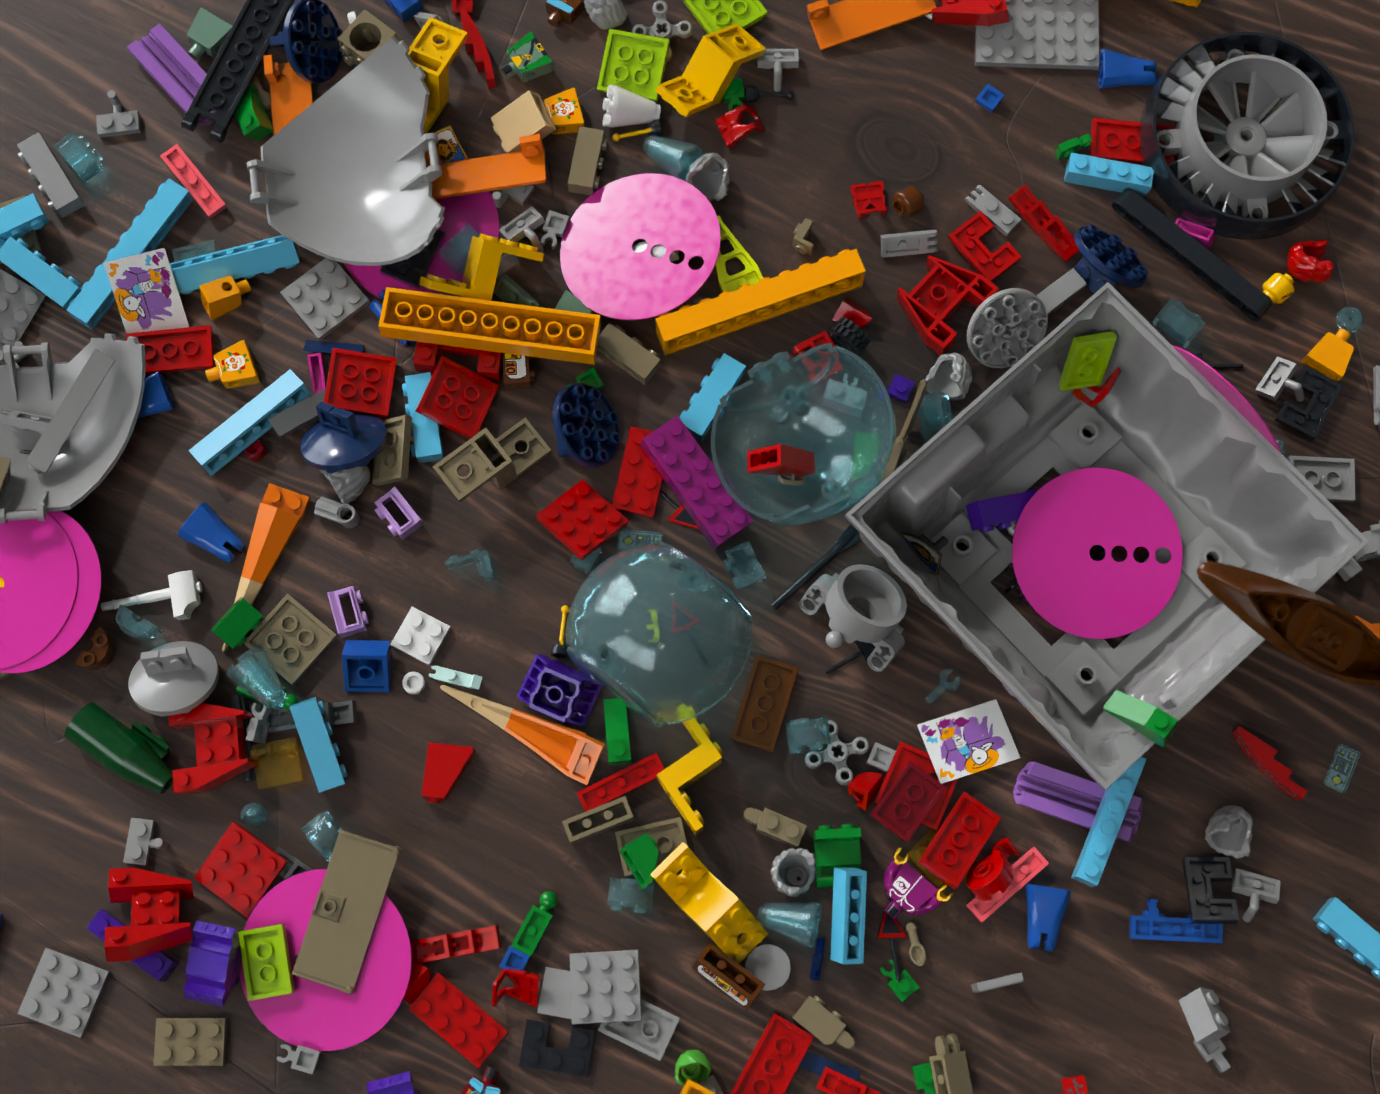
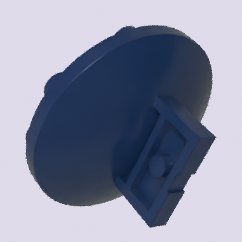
(311, 40)
(1106, 261)
(585, 425)
(342, 439)

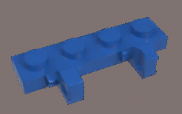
(1157, 927)

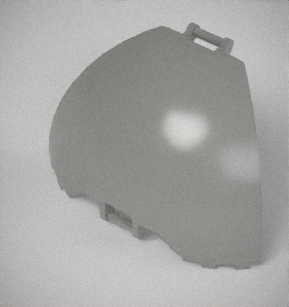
(354, 168)
(93, 443)

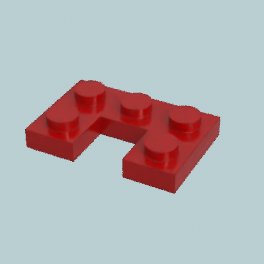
(968, 243)

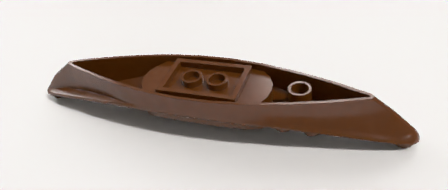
(1298, 622)

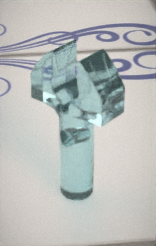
(943, 686)

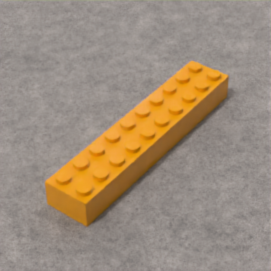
(760, 301)
(490, 325)

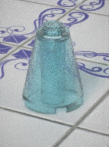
(672, 155)
(258, 678)
(793, 920)

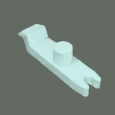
(456, 677)

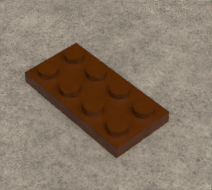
(764, 703)

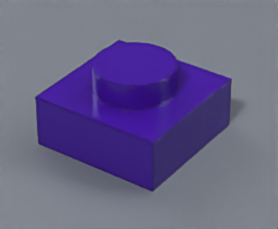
(900, 388)

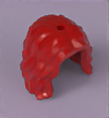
(1307, 262)

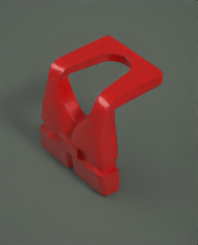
(731, 128)
(866, 195)
(1102, 392)
(526, 987)

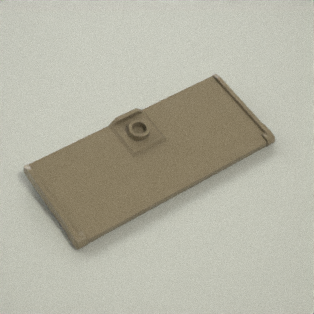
(900, 448)
(346, 911)

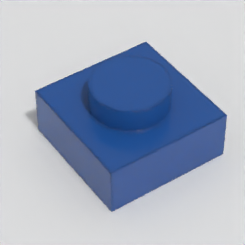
(989, 98)
(514, 959)

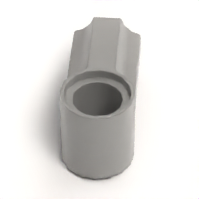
(336, 511)

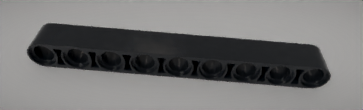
(1192, 254)

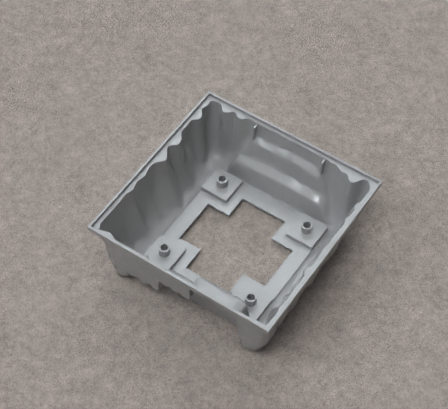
(1161, 426)

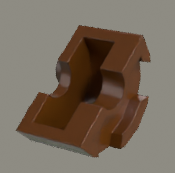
(100, 654)

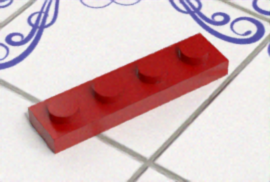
(621, 782)

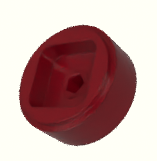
(255, 451)

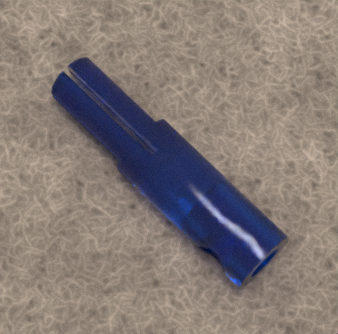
(817, 960)

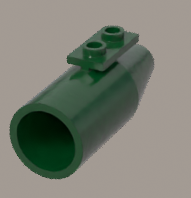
(126, 752)

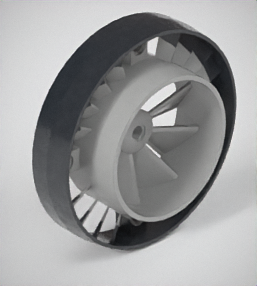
(1265, 163)

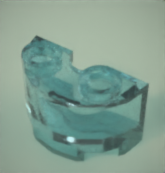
(744, 566)
(137, 630)
(807, 733)
(322, 833)
(629, 894)

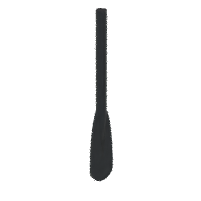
(848, 539)

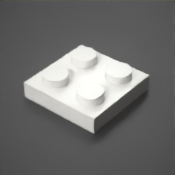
(420, 636)

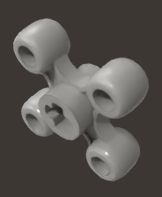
(662, 24)
(840, 762)

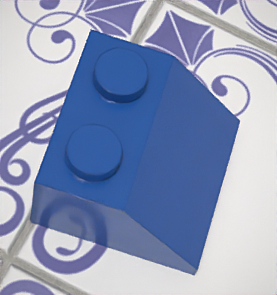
(366, 666)

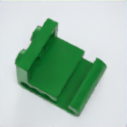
(835, 850)

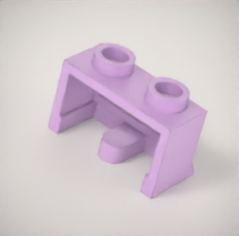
(414, 520)
(361, 616)

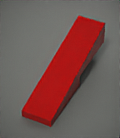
(837, 1083)

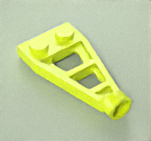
(750, 275)

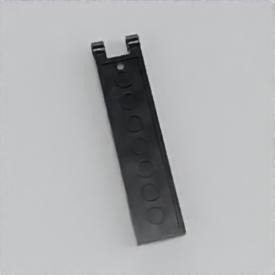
(236, 65)

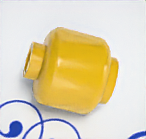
(1278, 287)

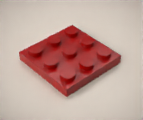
(360, 382)
(457, 398)
(582, 519)
(922, 759)
(241, 869)

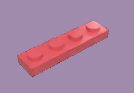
(193, 181)
(1023, 871)

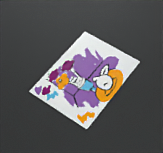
(146, 292)
(968, 741)

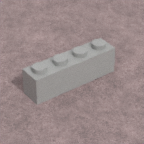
(50, 175)

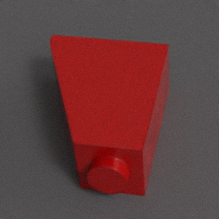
(780, 460)
(444, 769)

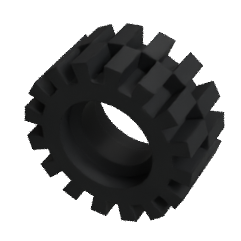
(849, 336)

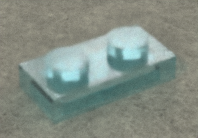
(194, 250)

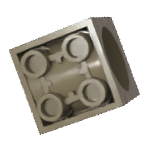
(363, 30)

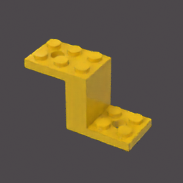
(435, 62)
(710, 70)
(481, 267)
(690, 769)
(709, 903)

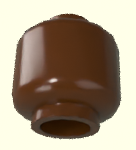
(908, 201)

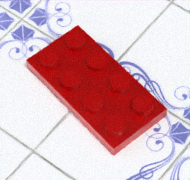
(1120, 140)
(177, 349)
(638, 479)
(959, 840)
(458, 1020)
(774, 1059)

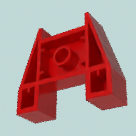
(971, 12)
(939, 297)
(428, 355)
(218, 747)
(153, 914)

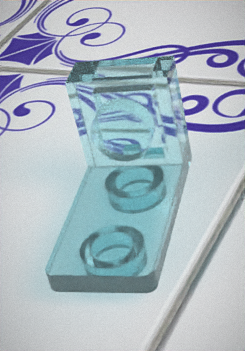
(475, 556)

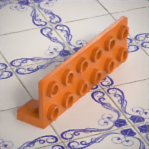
(857, 18)
(288, 92)
(492, 172)

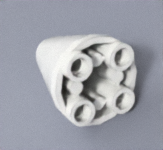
(628, 108)

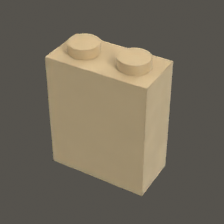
(522, 118)

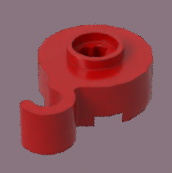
(992, 872)

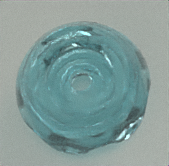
(1345, 323)
(253, 813)

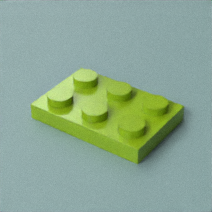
(1087, 361)
(266, 962)

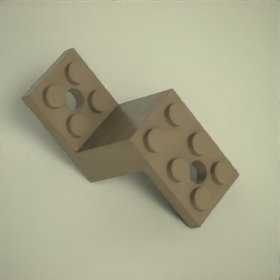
(492, 459)

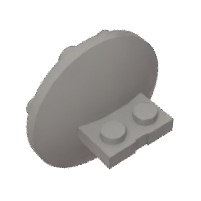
(1006, 327)
(173, 678)

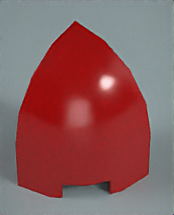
(853, 312)
(864, 788)
(417, 983)

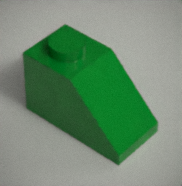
(641, 858)

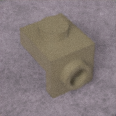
(801, 233)

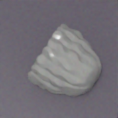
(606, 13)
(710, 176)
(950, 375)
(349, 482)
(1230, 831)
(789, 867)

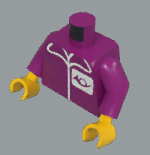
(909, 889)

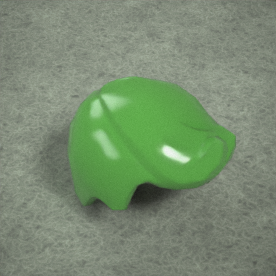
(692, 1065)

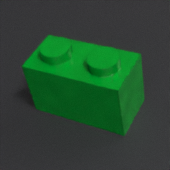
(237, 623)

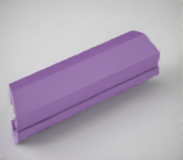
(170, 67)
(1069, 798)

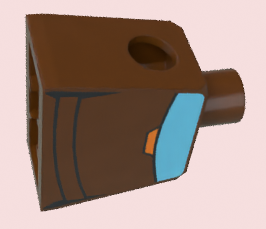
(563, 10)

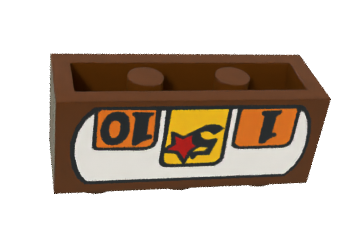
(517, 371)
(728, 976)

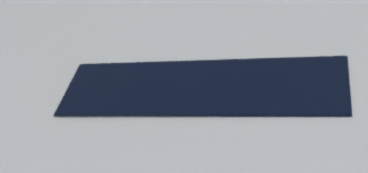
(326, 347)
(816, 1064)

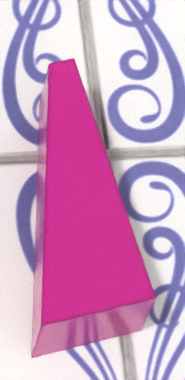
(1200, 233)
(317, 372)

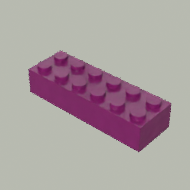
(695, 482)

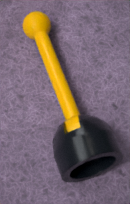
(653, 128)
(559, 648)

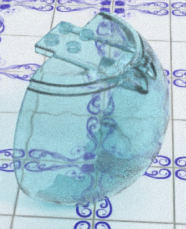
(815, 403)
(659, 633)

